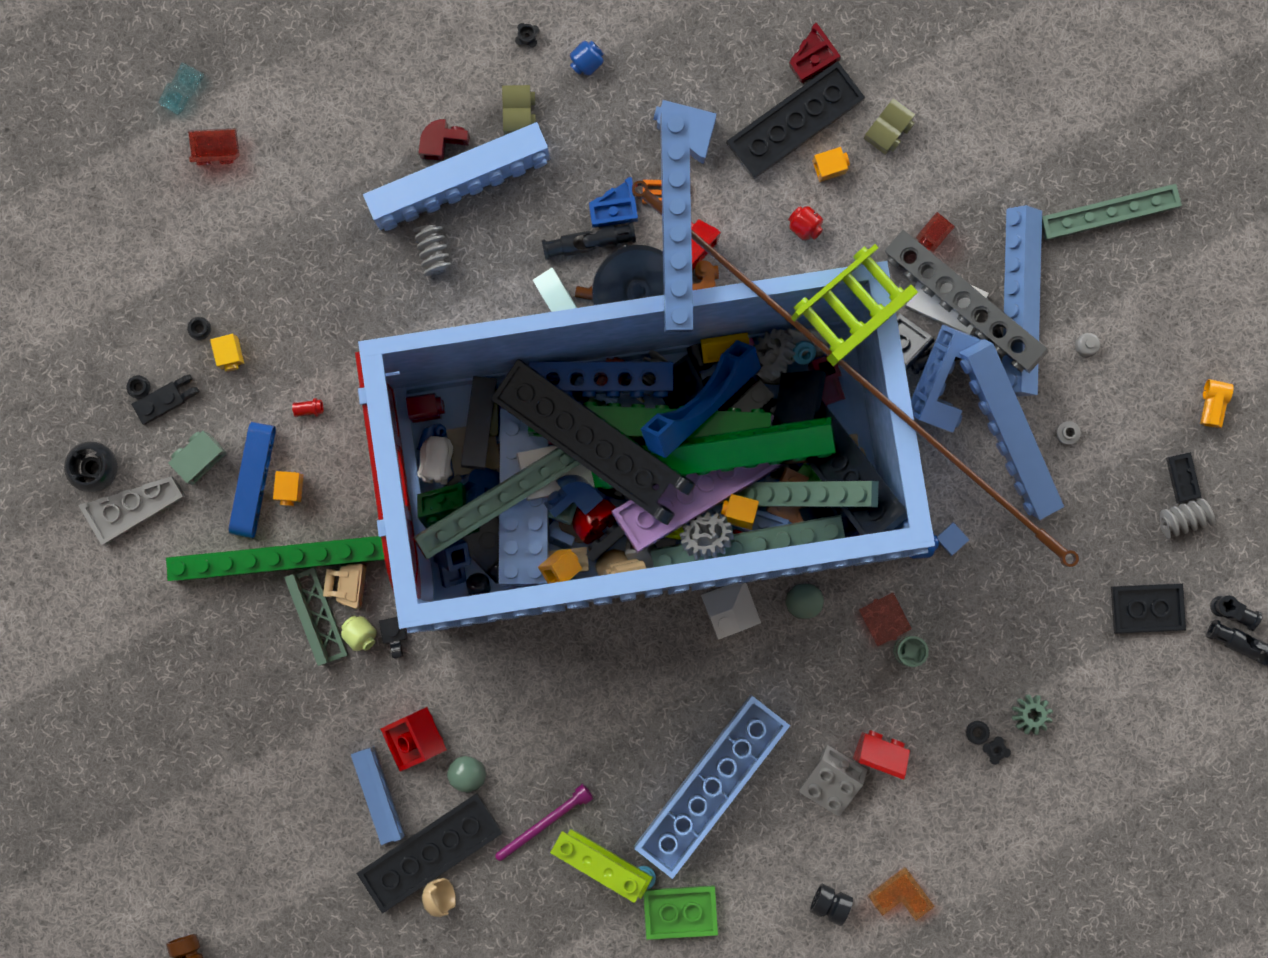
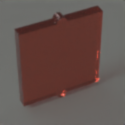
(885, 619)

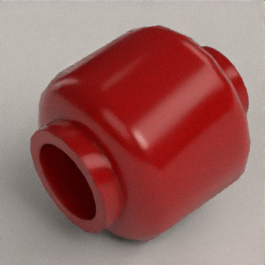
(806, 223)

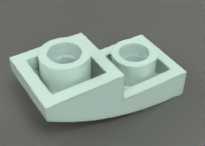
(553, 291)

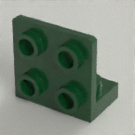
(439, 503)

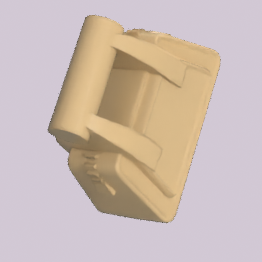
(350, 585)

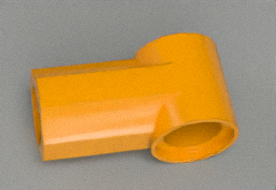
(1216, 398)

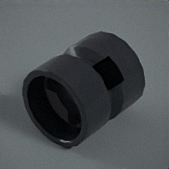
(831, 904)

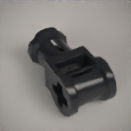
(1235, 611)

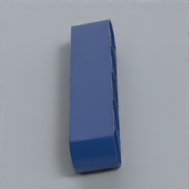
(252, 480)

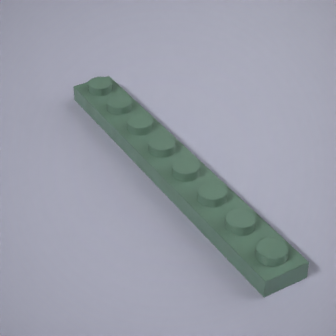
(813, 494)
(494, 502)
(762, 539)

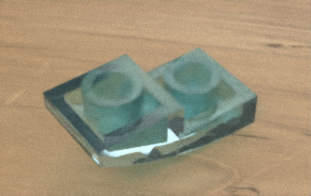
(183, 86)

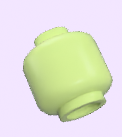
(358, 633)

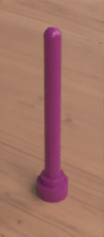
(579, 797)

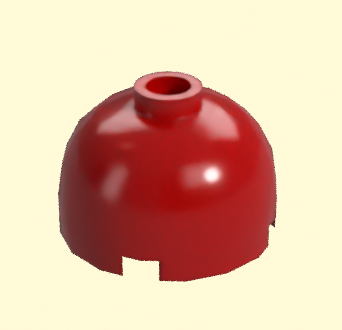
(591, 525)

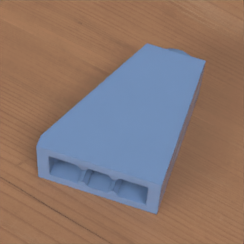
(700, 127)

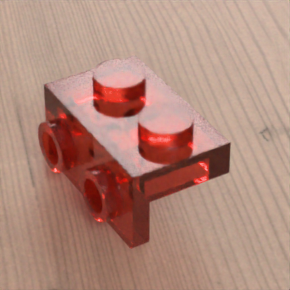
(213, 146)

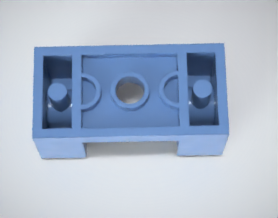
(931, 385)

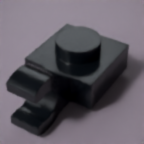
(392, 634)

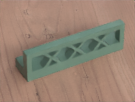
(308, 621)

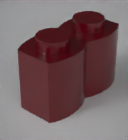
(425, 407)

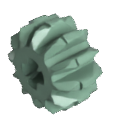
(1034, 705)

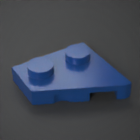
(614, 207)

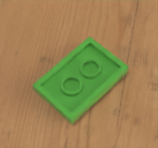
(680, 912)

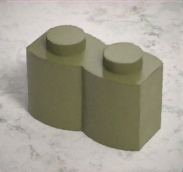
(517, 107)
(889, 126)

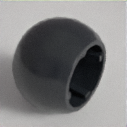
(103, 477)

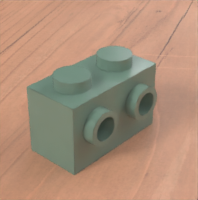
(197, 457)

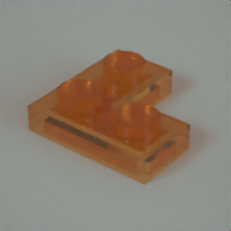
(904, 889)

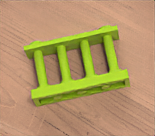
(858, 329)
(602, 865)

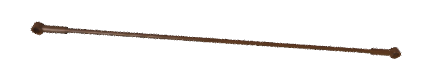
(1040, 534)

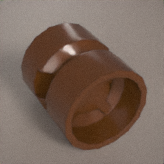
(184, 947)

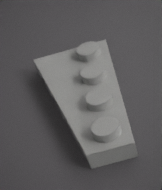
(124, 511)

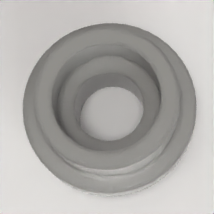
(1061, 432)

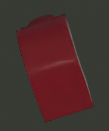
(435, 137)
(832, 388)

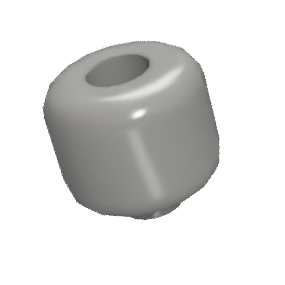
(1087, 344)

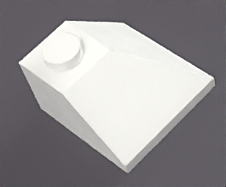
(730, 609)

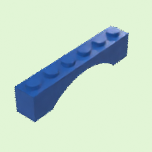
(733, 370)

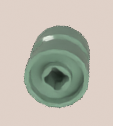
(910, 651)

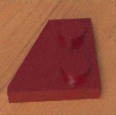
(814, 55)

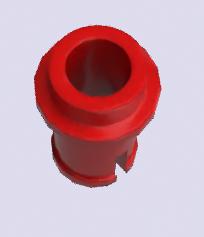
(308, 408)

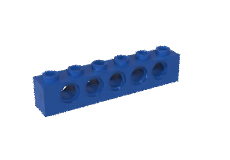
(612, 370)

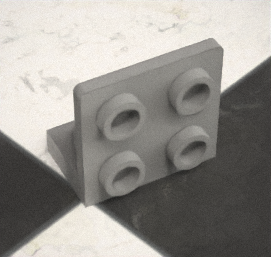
(834, 781)

